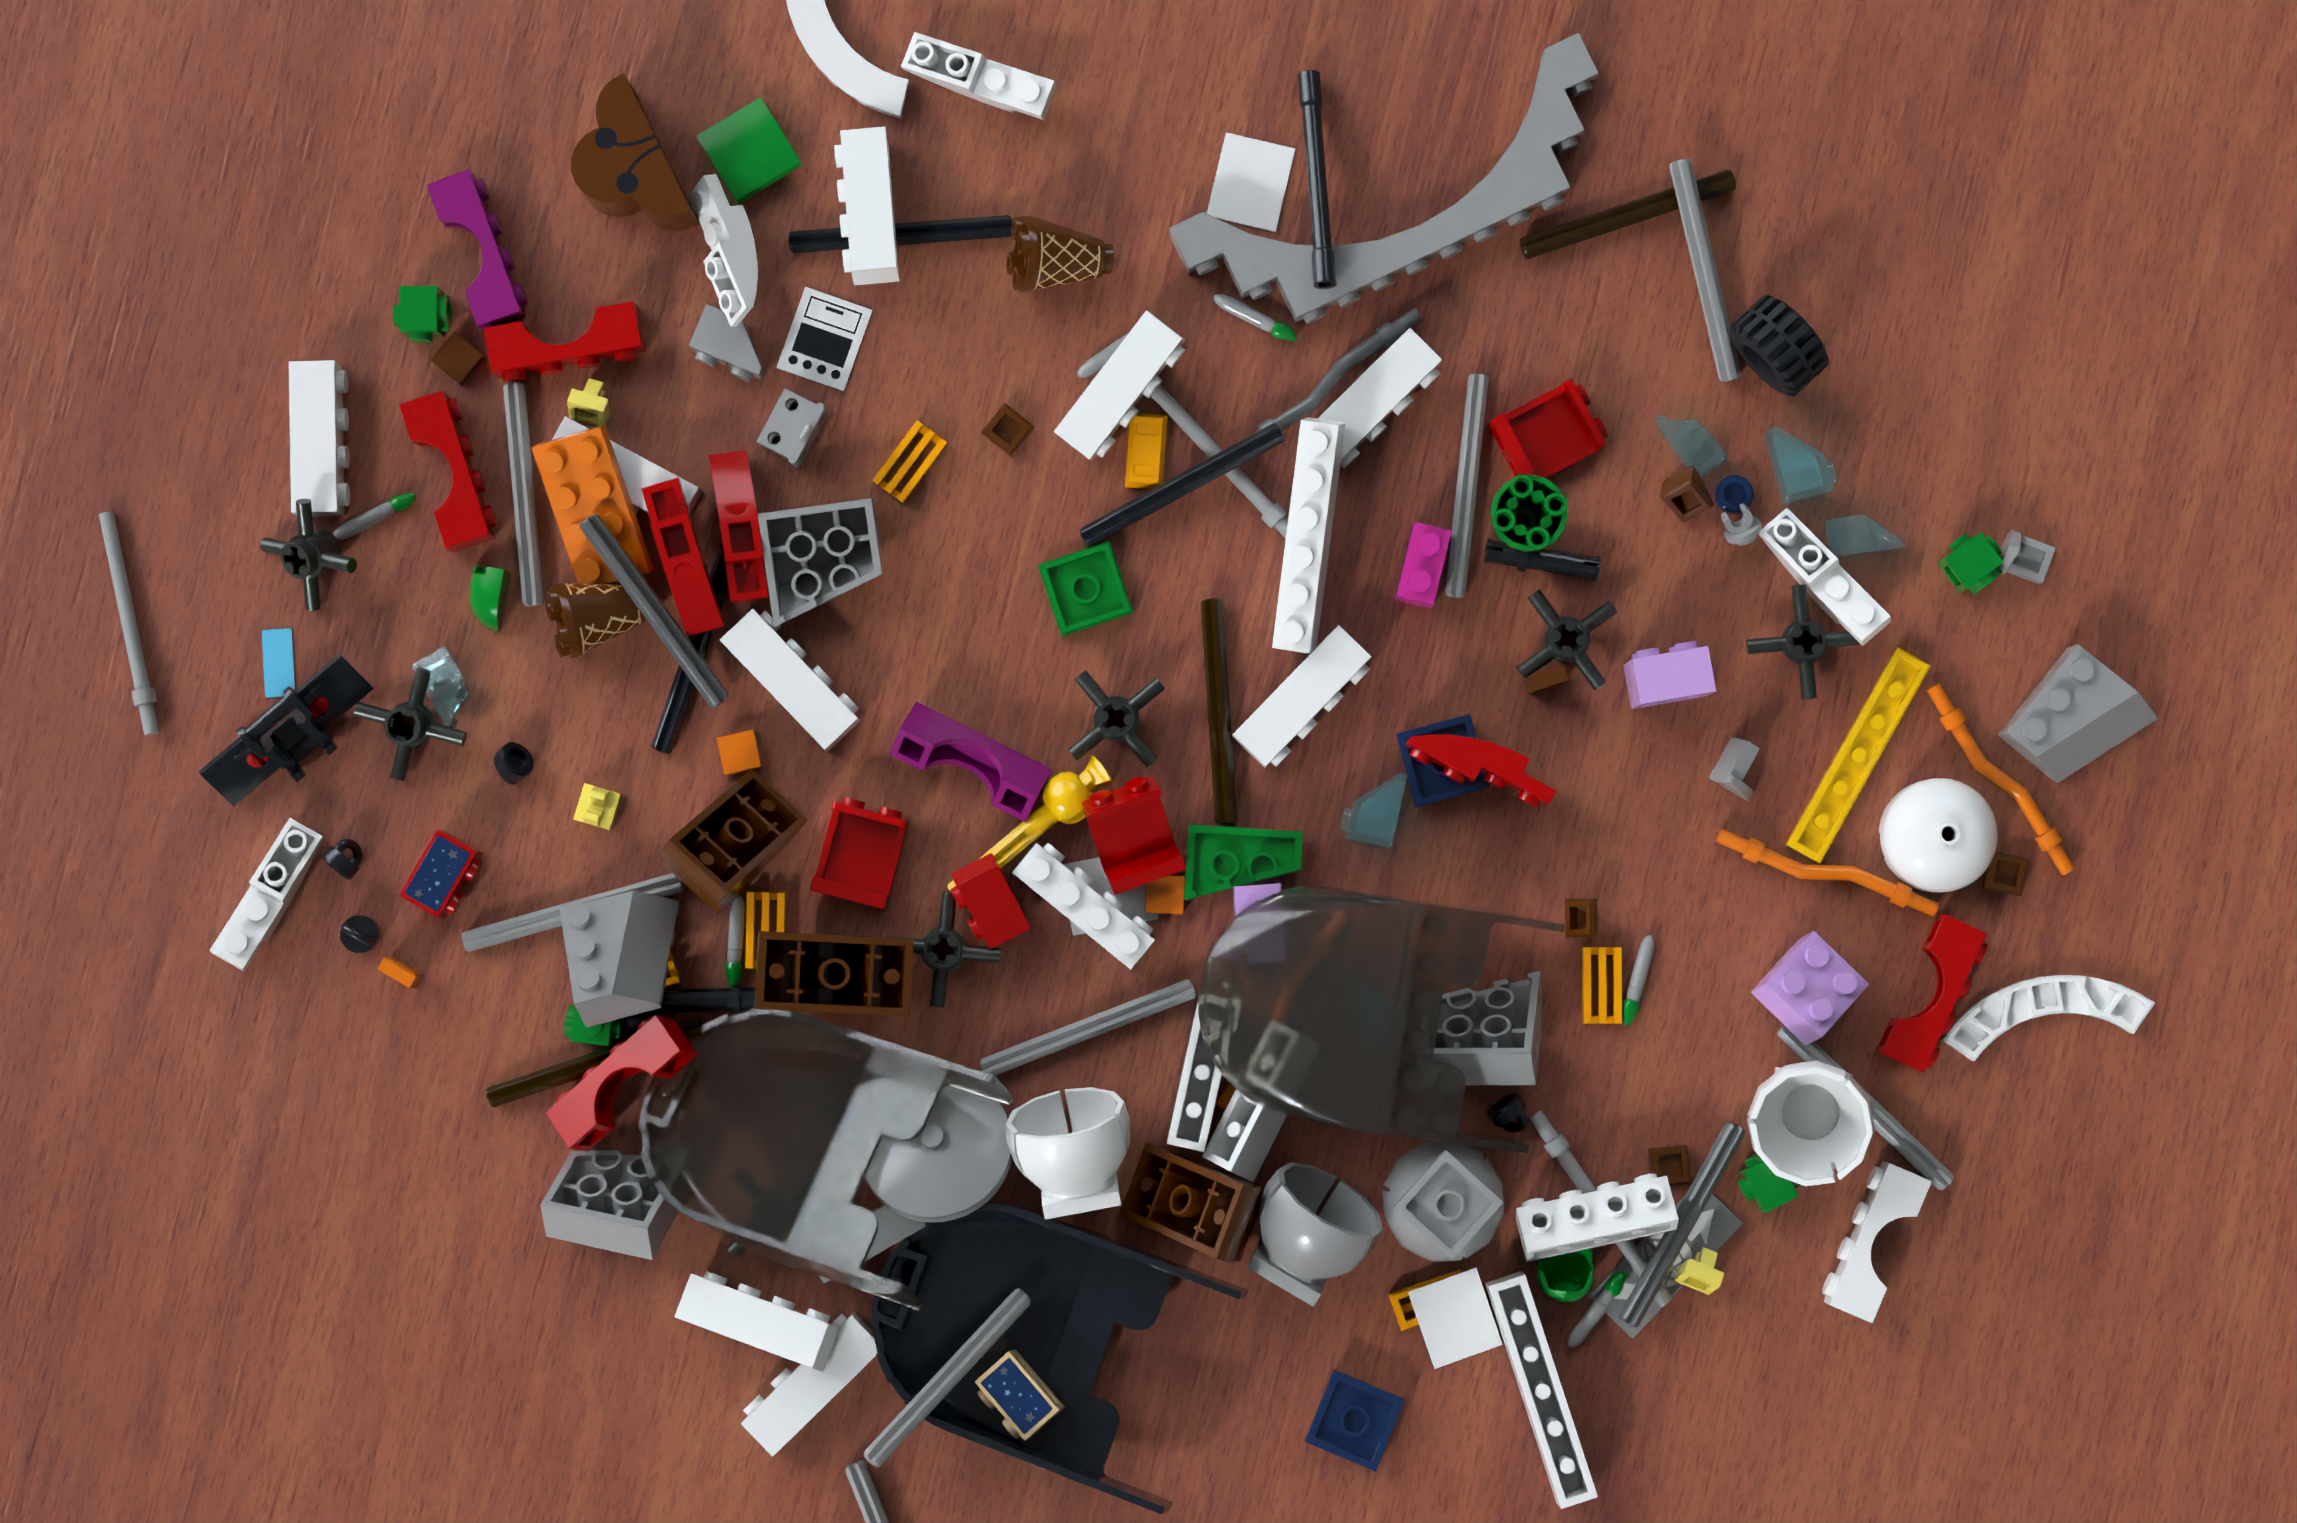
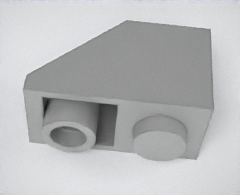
(732, 346)

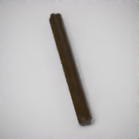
(1620, 216)
(1218, 711)
(563, 1072)

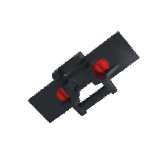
(287, 731)

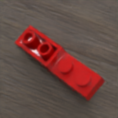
(738, 526)
(682, 557)
(1466, 756)

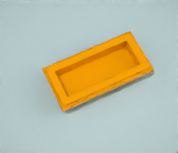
(1146, 451)

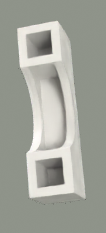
(1891, 1196)

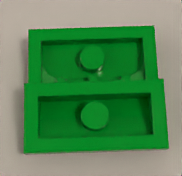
(749, 150)

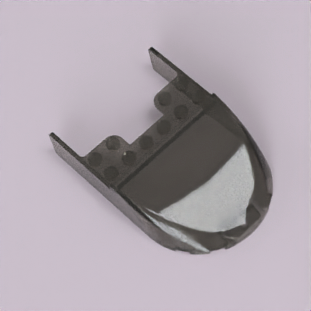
(1335, 1007)
(779, 1130)

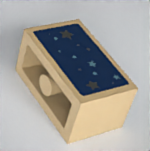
(1018, 1396)

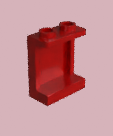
(1549, 432)
(860, 853)

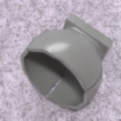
(1443, 1201)
(1305, 1248)

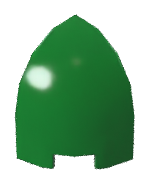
(488, 595)

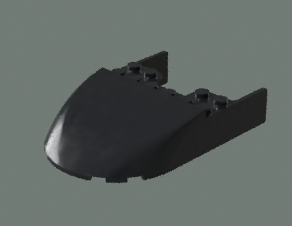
(1077, 1294)

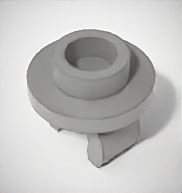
(1741, 531)

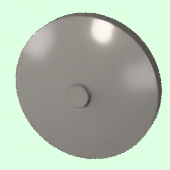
(950, 1165)

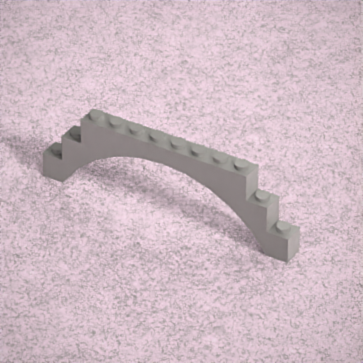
(1518, 183)

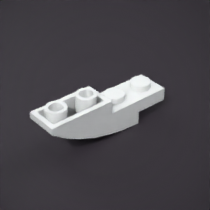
(978, 77)
(733, 257)
(1825, 579)
(269, 895)

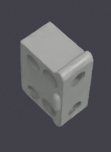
(796, 428)

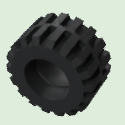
(1779, 345)

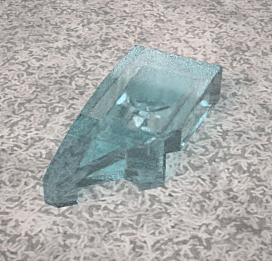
(1691, 444)
(1859, 535)
(444, 685)

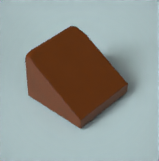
(1686, 494)

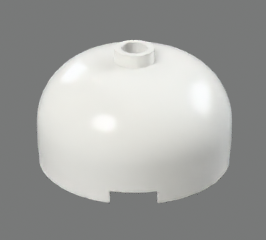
(1914, 839)

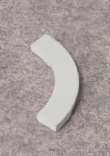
(841, 63)
(2043, 997)

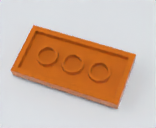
(587, 480)

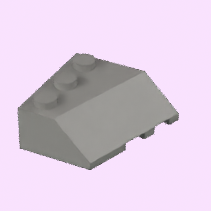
(818, 554)
(2075, 715)
(619, 954)
(1492, 1032)
(607, 1204)

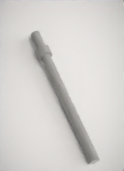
(1272, 513)
(143, 695)
(1557, 1147)

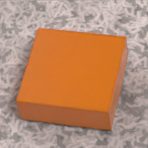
(739, 752)
(1165, 895)
(400, 972)

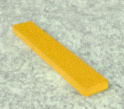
(1857, 755)

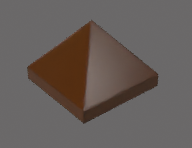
(1581, 918)

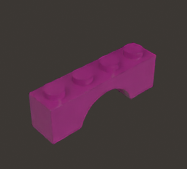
(462, 205)
(934, 739)

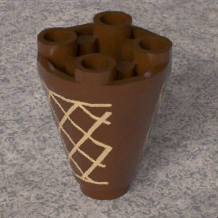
(1054, 255)
(589, 615)

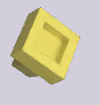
(589, 404)
(598, 806)
(1700, 1272)

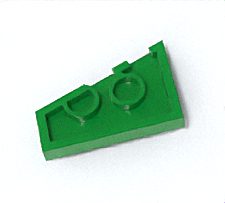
(1237, 856)

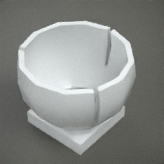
(1811, 1122)
(1077, 1167)

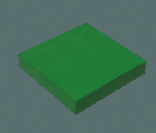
(1085, 589)

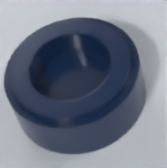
(1733, 492)

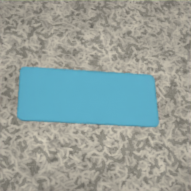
(277, 661)

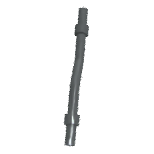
(1385, 336)

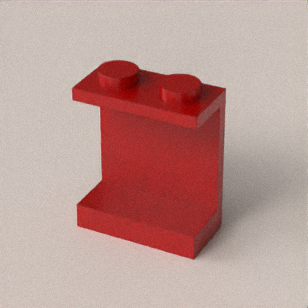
(1132, 834)

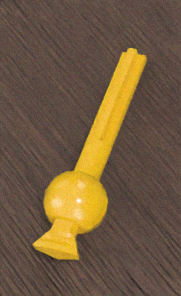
(1061, 803)

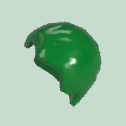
(1566, 1275)

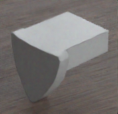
(2025, 557)
(1733, 767)

